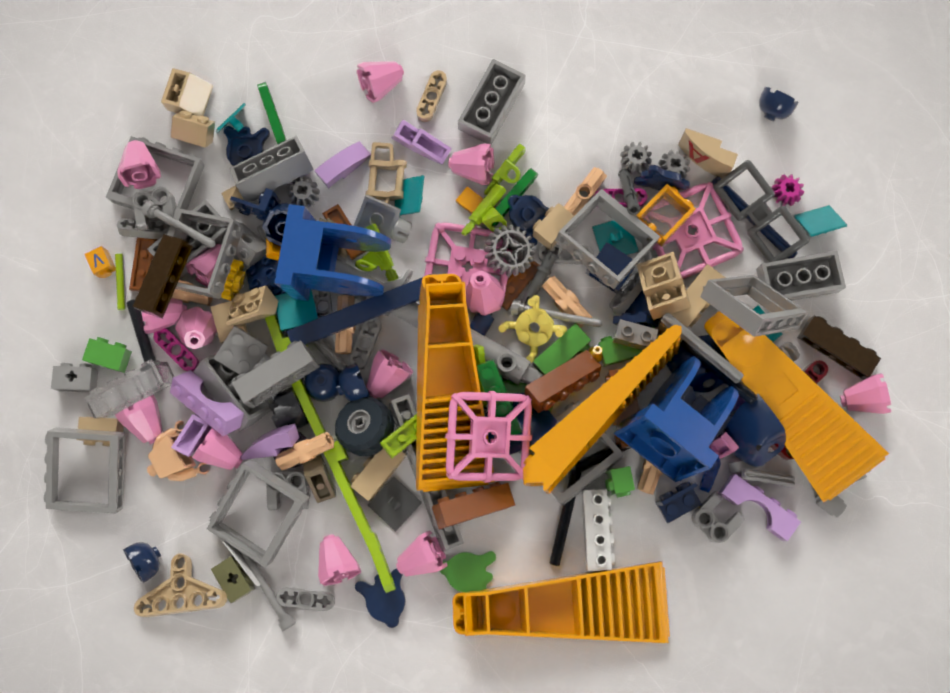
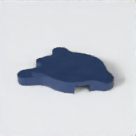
(243, 144)
(657, 178)
(525, 212)
(383, 605)

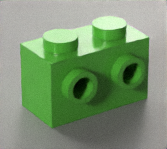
(107, 355)
(620, 481)

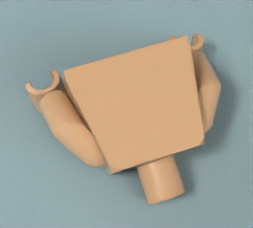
(169, 462)

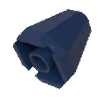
(275, 223)

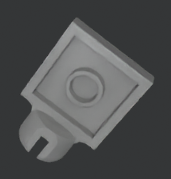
(385, 217)
(241, 351)

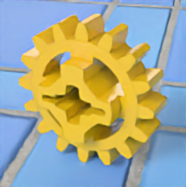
(234, 280)

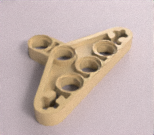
(171, 593)

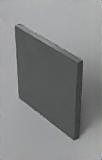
(394, 503)

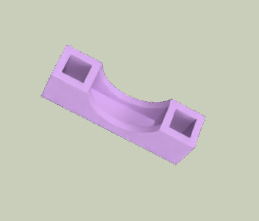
(220, 416)
(779, 521)

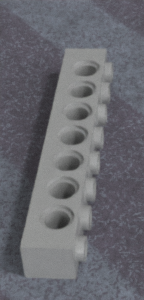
(448, 537)

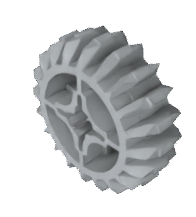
(507, 235)

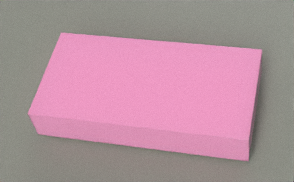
(723, 445)

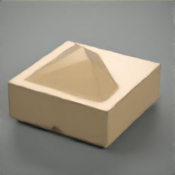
(233, 191)

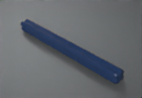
(773, 236)

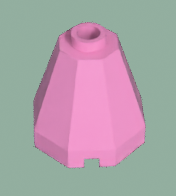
(379, 78)
(474, 163)
(138, 166)
(204, 265)
(484, 293)
(170, 318)
(196, 328)
(386, 374)
(867, 396)
(142, 419)
(218, 451)
(421, 556)
(336, 561)

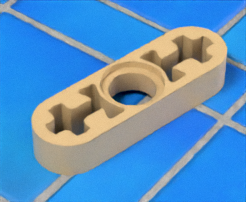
(432, 103)

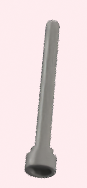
(152, 210)
(519, 307)
(285, 620)

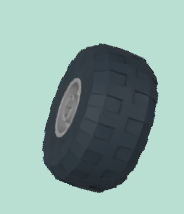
(363, 426)

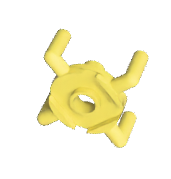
(524, 331)

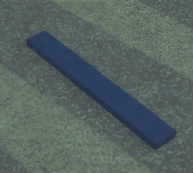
(357, 313)

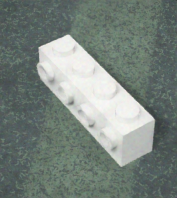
(597, 531)

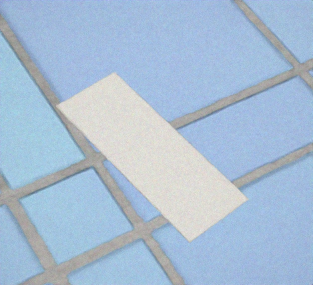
(241, 561)

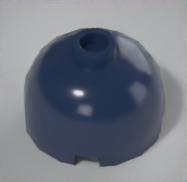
(776, 104)
(322, 383)
(351, 383)
(143, 560)

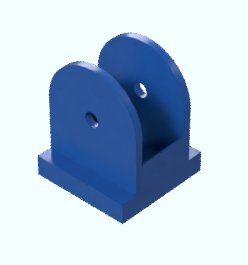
(311, 255)
(673, 432)

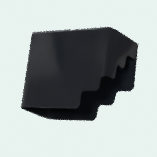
(287, 409)

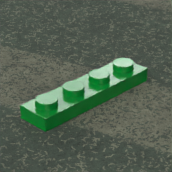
(492, 381)

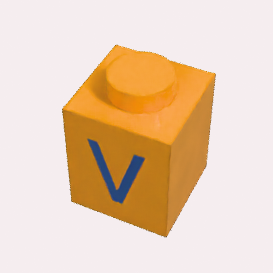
(100, 262)

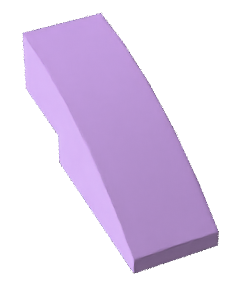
(421, 142)
(342, 164)
(191, 436)
(272, 442)

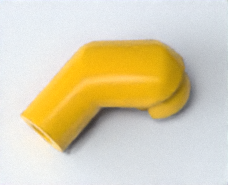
(596, 352)

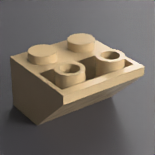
(186, 93)
(252, 306)

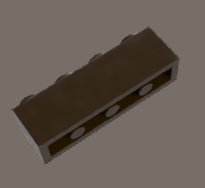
(162, 276)
(839, 347)

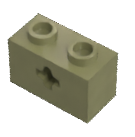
(225, 572)

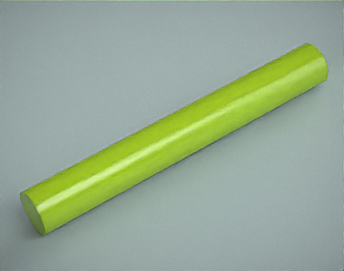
(120, 281)

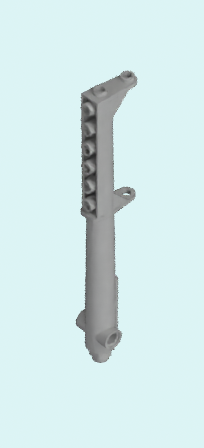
(520, 366)

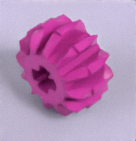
(791, 184)

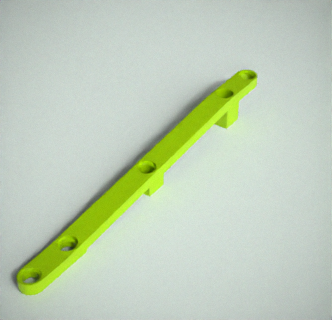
(334, 458)

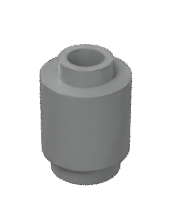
(833, 507)

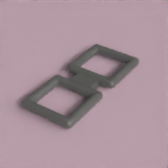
(760, 212)

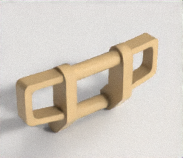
(398, 165)

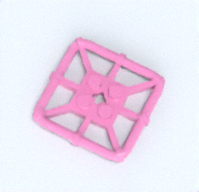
(705, 234)
(462, 255)
(479, 428)

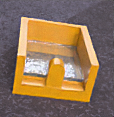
(666, 213)

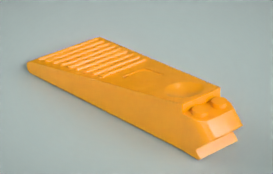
(443, 368)
(576, 433)
(819, 433)
(595, 605)

